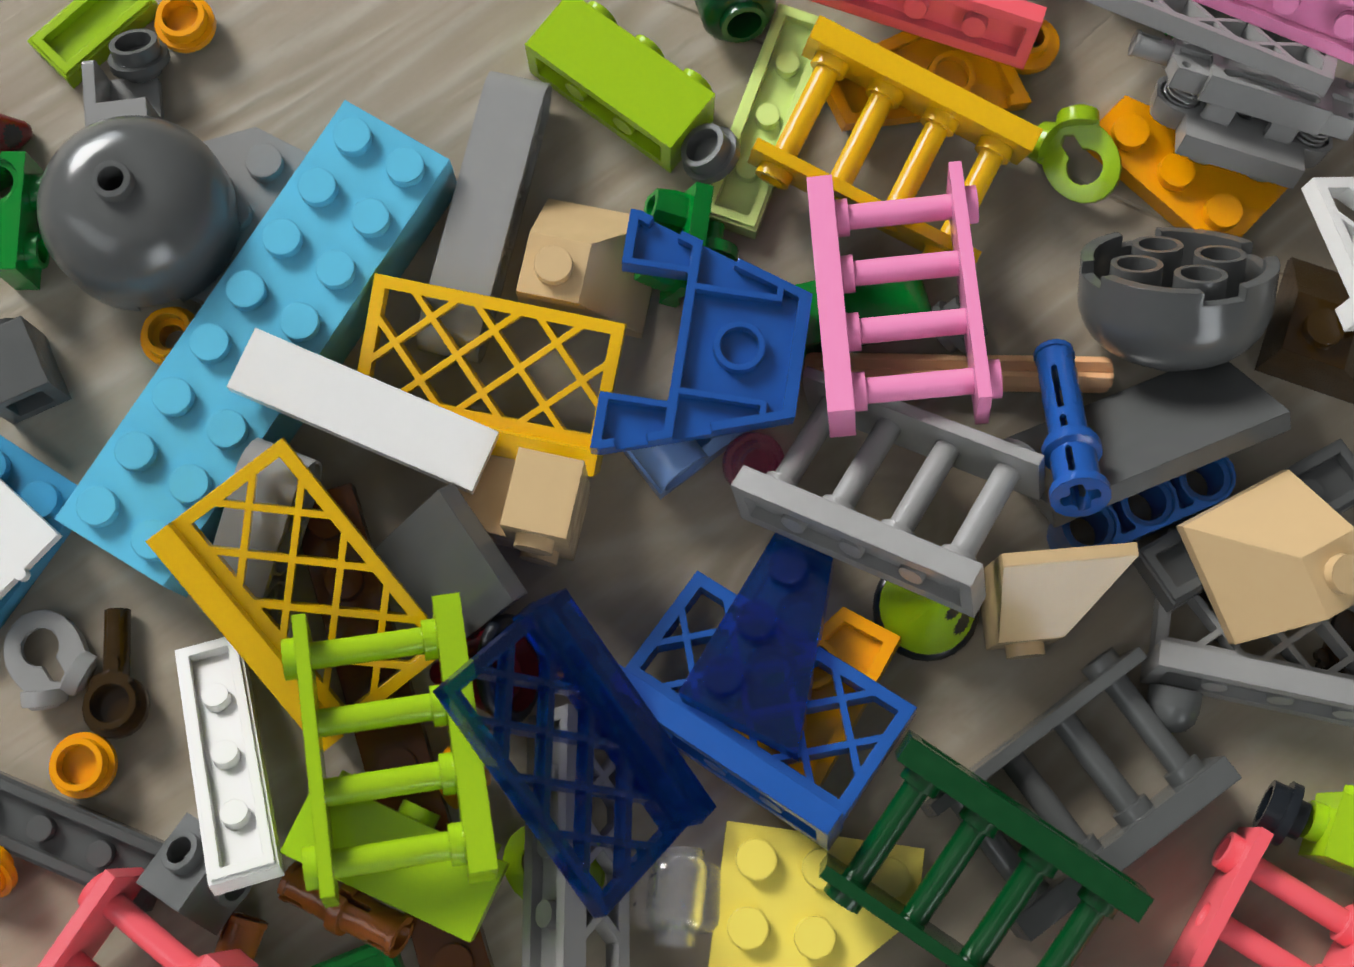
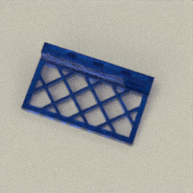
(609, 719)

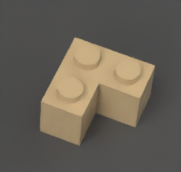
(533, 504)

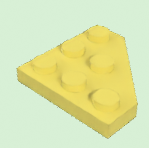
(778, 905)

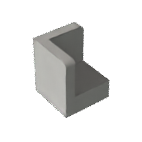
(118, 97)

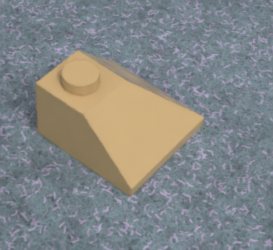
(577, 266)
(1272, 558)
(1045, 593)

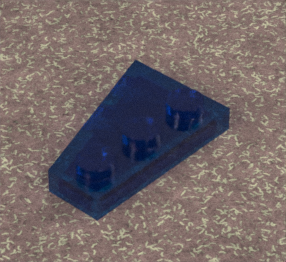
(766, 648)

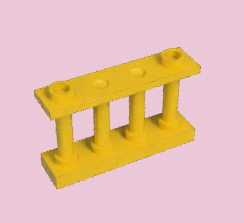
(890, 84)

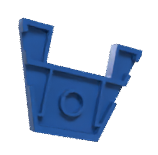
(734, 348)

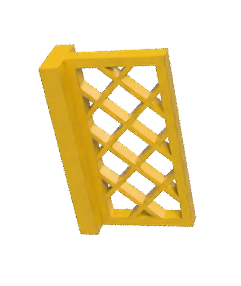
(512, 431)
(244, 617)

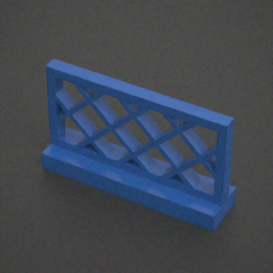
(741, 761)

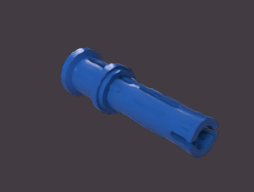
(1059, 373)

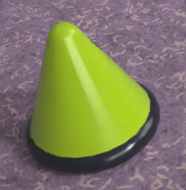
(925, 626)

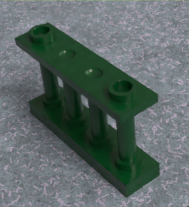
(984, 813)

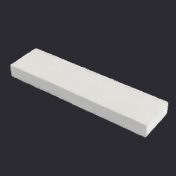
(363, 410)
(228, 767)

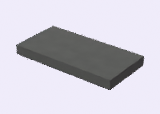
(1170, 429)

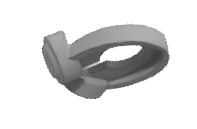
(73, 655)

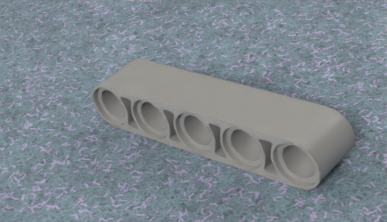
(488, 204)

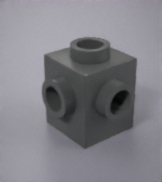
(180, 879)

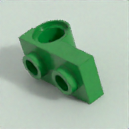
(21, 244)

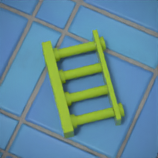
(456, 772)

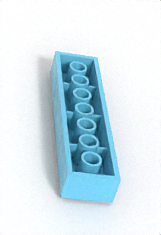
(304, 276)

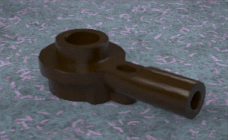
(115, 701)

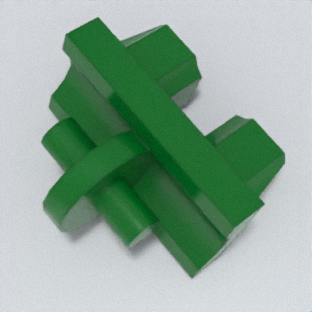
(688, 213)

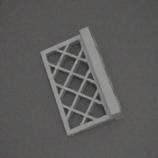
(1232, 40)
(1249, 678)

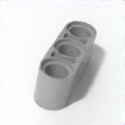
(269, 530)

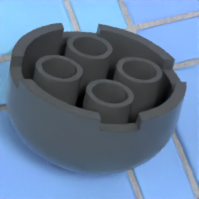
(138, 212)
(1176, 297)

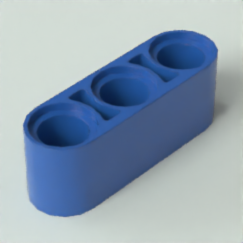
(1169, 502)

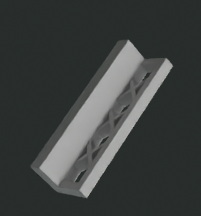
(553, 914)

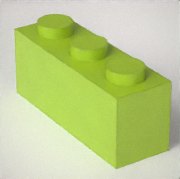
(620, 79)
(426, 891)

